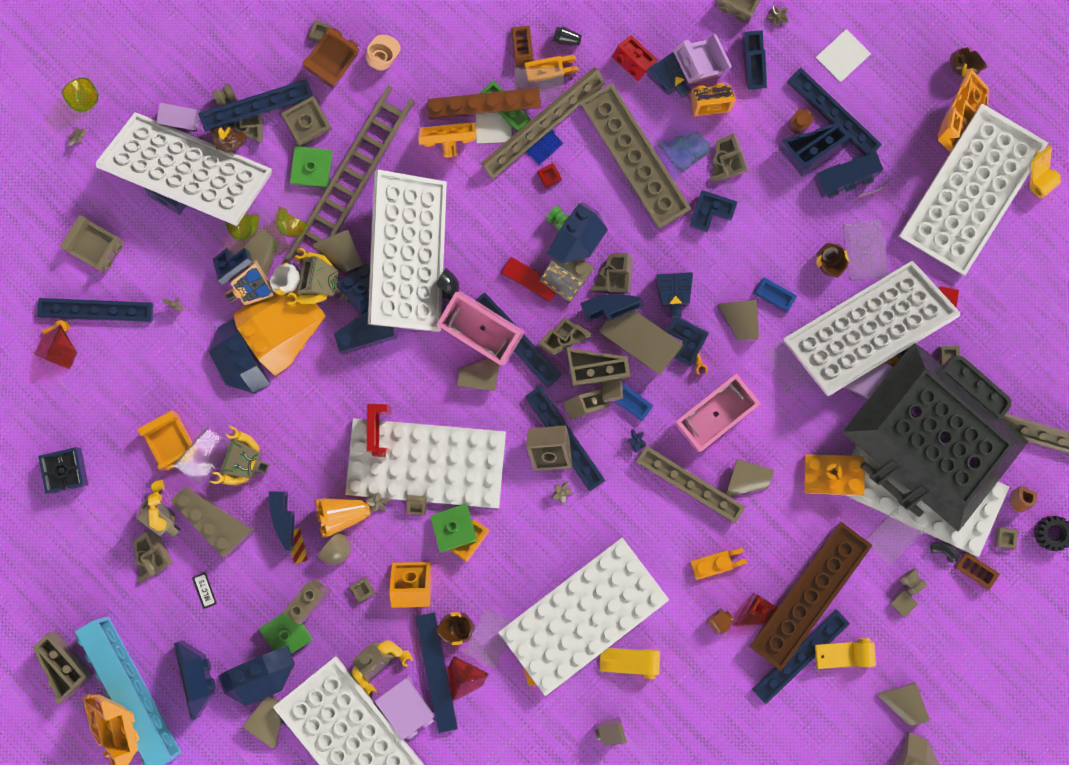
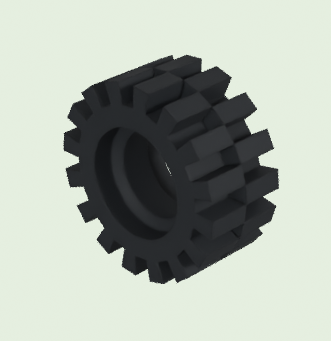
(1042, 533)

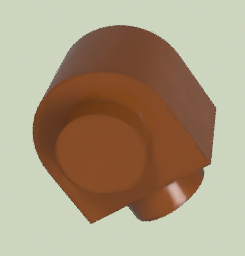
(801, 121)
(1023, 499)
(720, 621)

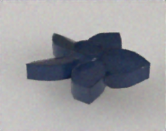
(636, 440)

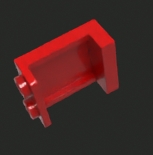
(373, 428)

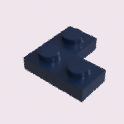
(709, 205)
(229, 266)
(692, 337)

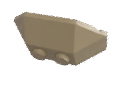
(916, 752)

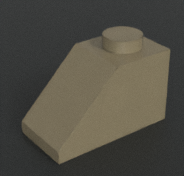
(585, 404)
(611, 732)

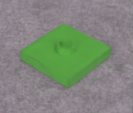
(311, 167)
(453, 528)
(285, 632)

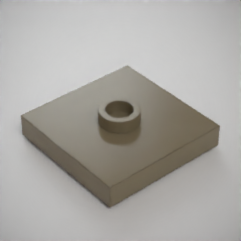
(306, 121)

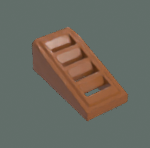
(522, 56)
(992, 579)

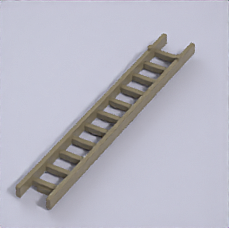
(364, 179)

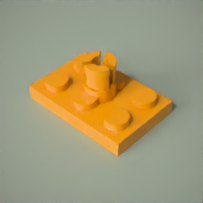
(447, 136)
(834, 475)

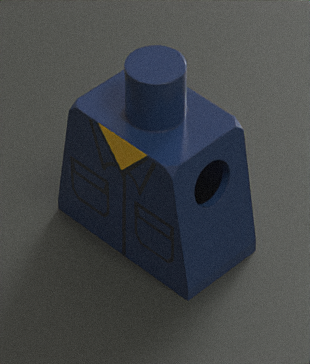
(669, 76)
(674, 291)

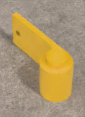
(1042, 178)
(846, 654)
(630, 661)

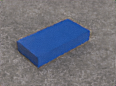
(775, 294)
(634, 403)

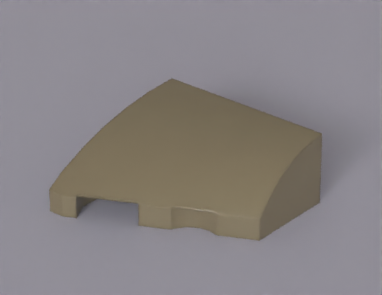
(251, 127)
(728, 159)
(262, 249)
(340, 251)
(616, 275)
(742, 319)
(563, 337)
(479, 375)
(748, 478)
(150, 555)
(906, 703)
(265, 722)

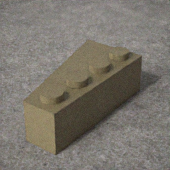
(212, 521)

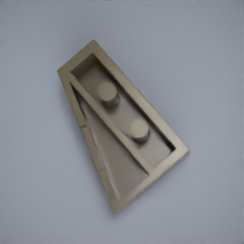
(596, 368)
(62, 666)

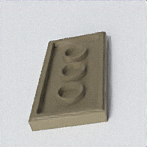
(642, 340)

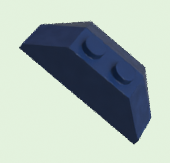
(578, 235)
(236, 360)
(195, 677)
(258, 677)

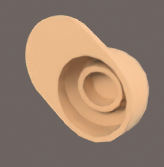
(382, 52)

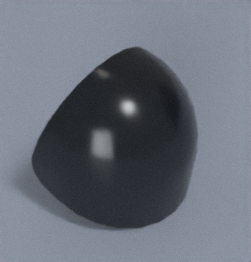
(448, 283)

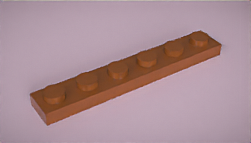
(484, 103)

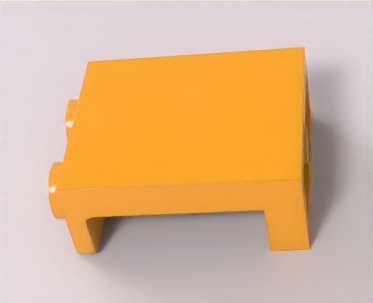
(166, 439)

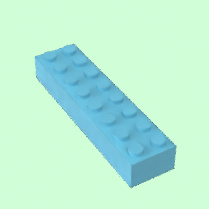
(125, 686)

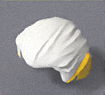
(284, 279)

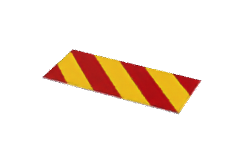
(299, 552)

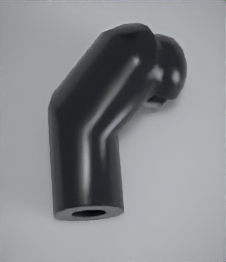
(951, 553)

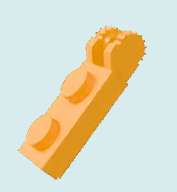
(555, 62)
(716, 563)

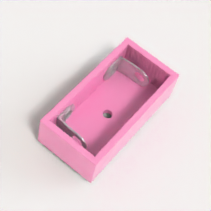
(464, 321)
(730, 400)

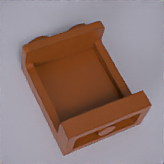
(331, 57)

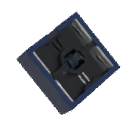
(63, 470)

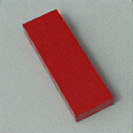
(527, 278)

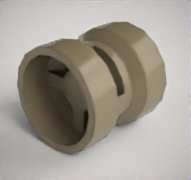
(224, 95)
(912, 580)

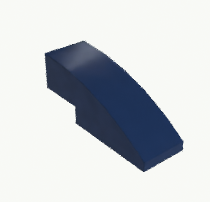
(754, 59)
(611, 306)
(282, 519)

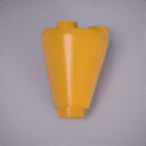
(339, 514)

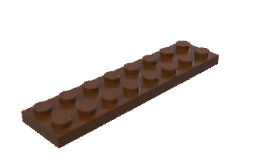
(810, 596)

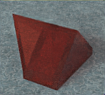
(57, 348)
(755, 611)
(464, 678)

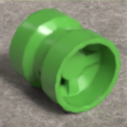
(557, 217)

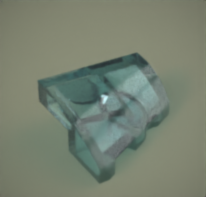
(685, 150)

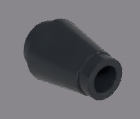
(566, 36)

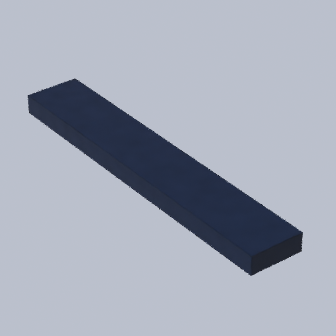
(255, 105)
(832, 111)
(95, 310)
(526, 349)
(551, 417)
(822, 634)
(436, 672)

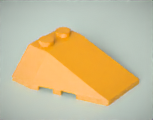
(963, 107)
(277, 330)
(112, 728)

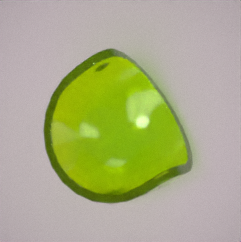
(80, 94)
(288, 224)
(246, 227)

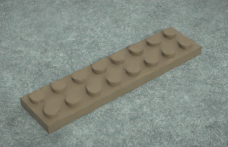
(635, 156)

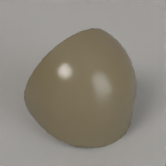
(336, 550)

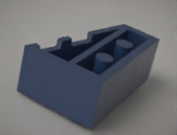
(814, 148)
(848, 175)
(361, 335)

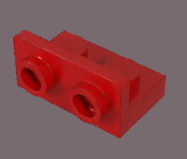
(634, 57)

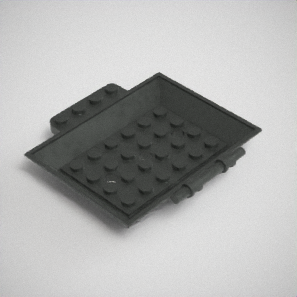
(951, 401)

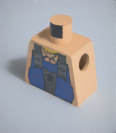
(250, 285)

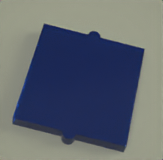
(544, 147)

